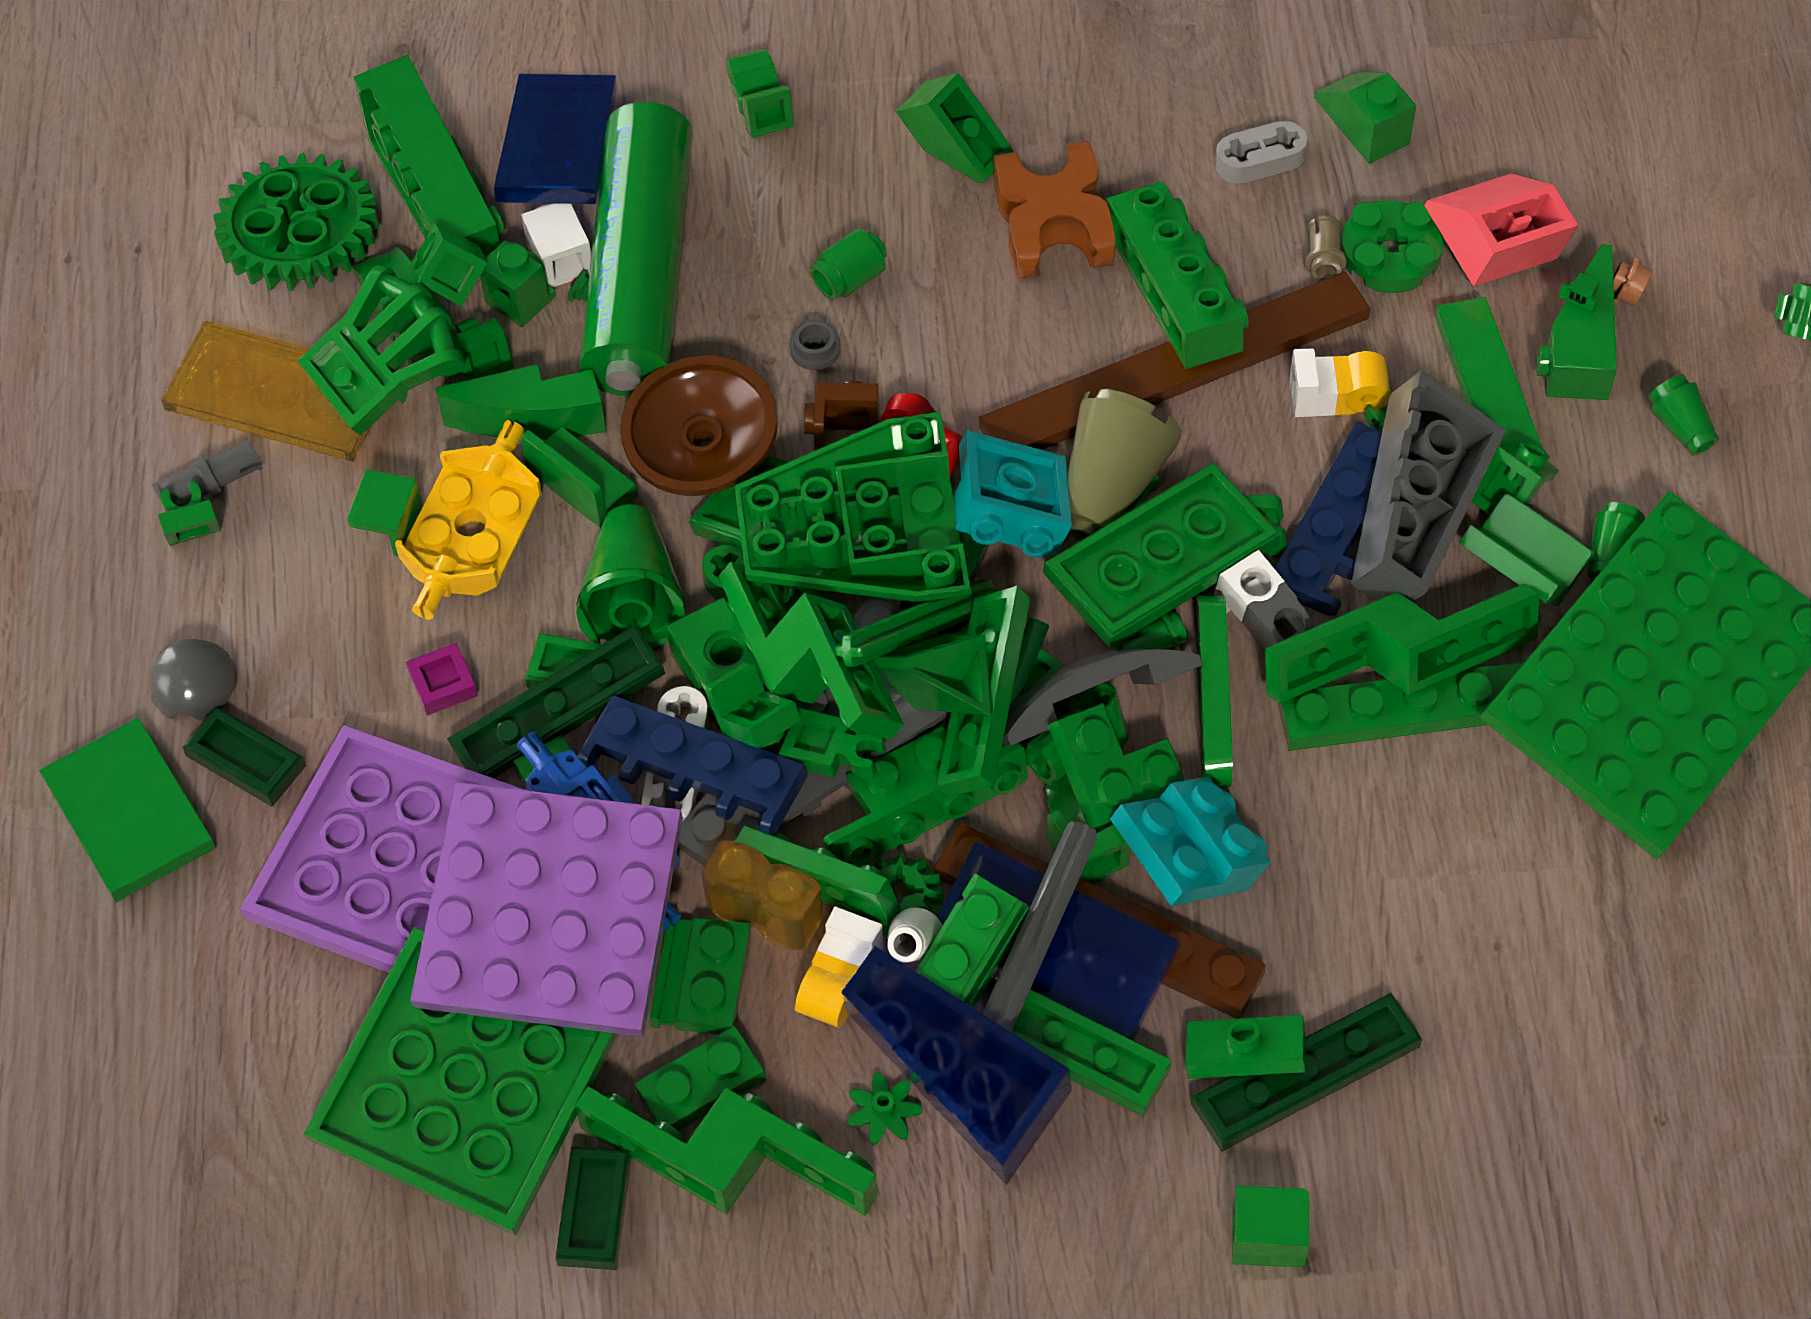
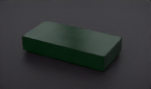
(244, 756)
(593, 1208)

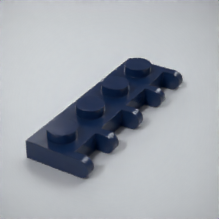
(1332, 524)
(695, 760)

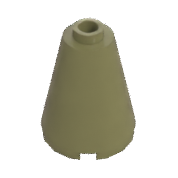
(1114, 457)

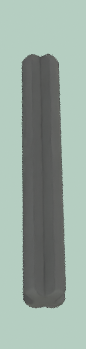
(1040, 924)

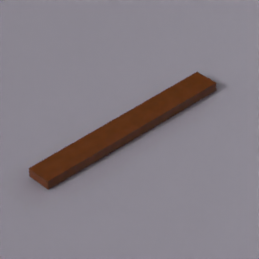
(1160, 375)

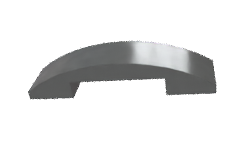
(1034, 709)

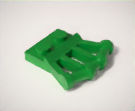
(360, 378)

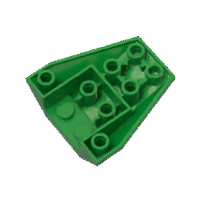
(859, 517)

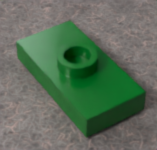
(1245, 1046)

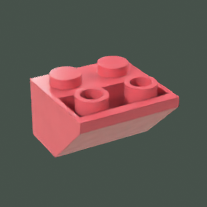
(1503, 225)

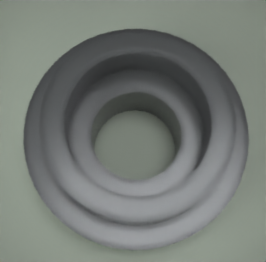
(812, 335)

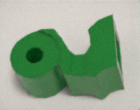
(758, 93)

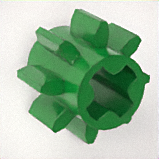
(1796, 311)

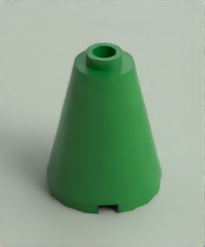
(629, 580)

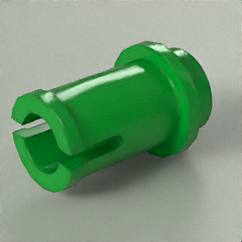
(1162, 633)

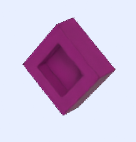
(441, 679)

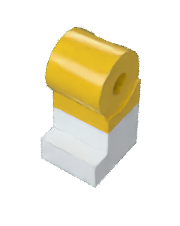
(1337, 383)
(838, 957)

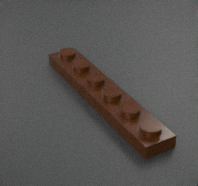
(1201, 965)

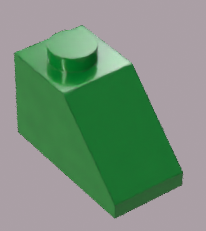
(1370, 112)
(954, 126)

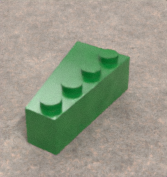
(423, 156)

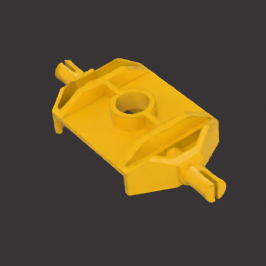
(477, 486)

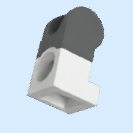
(1262, 601)

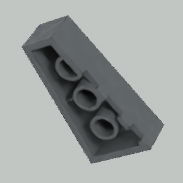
(1421, 486)

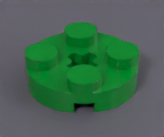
(1398, 222)

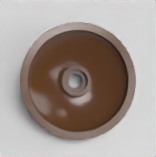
(692, 404)

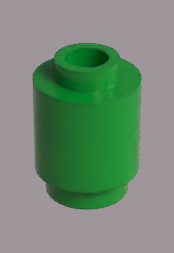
(849, 264)

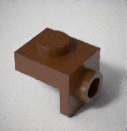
(841, 407)

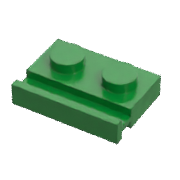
(701, 975)

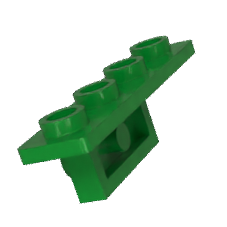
(907, 802)

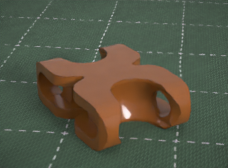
(1054, 210)

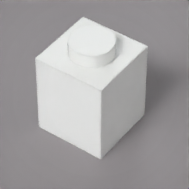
(558, 241)

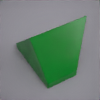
(941, 673)

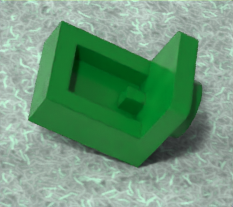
(749, 711)

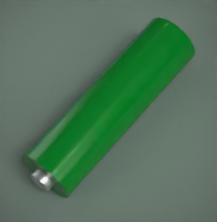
(636, 246)

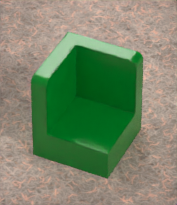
(386, 505)
(1107, 856)
(1270, 1226)

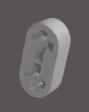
(1261, 152)

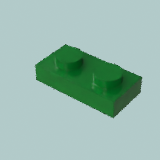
(694, 1081)

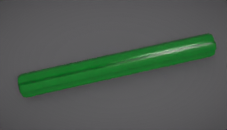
(909, 626)

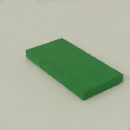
(1160, 554)

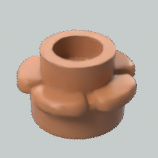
(1630, 281)

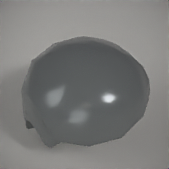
(191, 678)

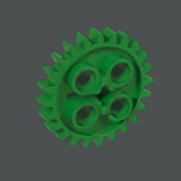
(296, 222)

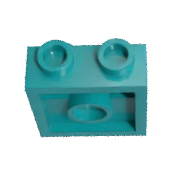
(1012, 495)
(1193, 842)

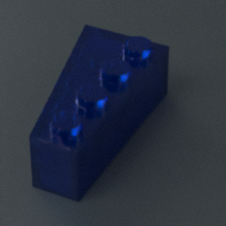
(965, 1064)

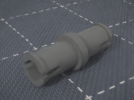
(211, 473)

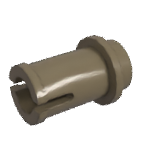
(1325, 248)

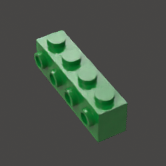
(1177, 275)

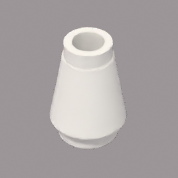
(918, 923)

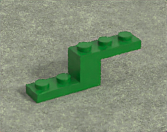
(1402, 643)
(799, 652)
(728, 1149)

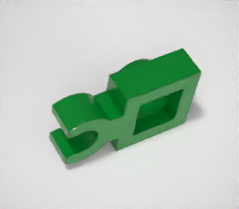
(826, 742)

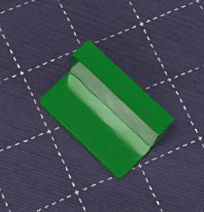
(577, 474)
(1529, 549)

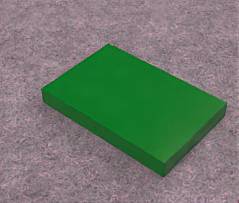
(127, 809)

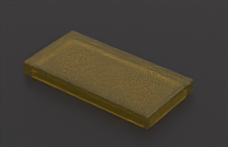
(259, 390)

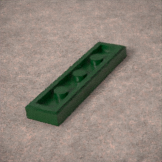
(558, 703)
(1333, 1060)

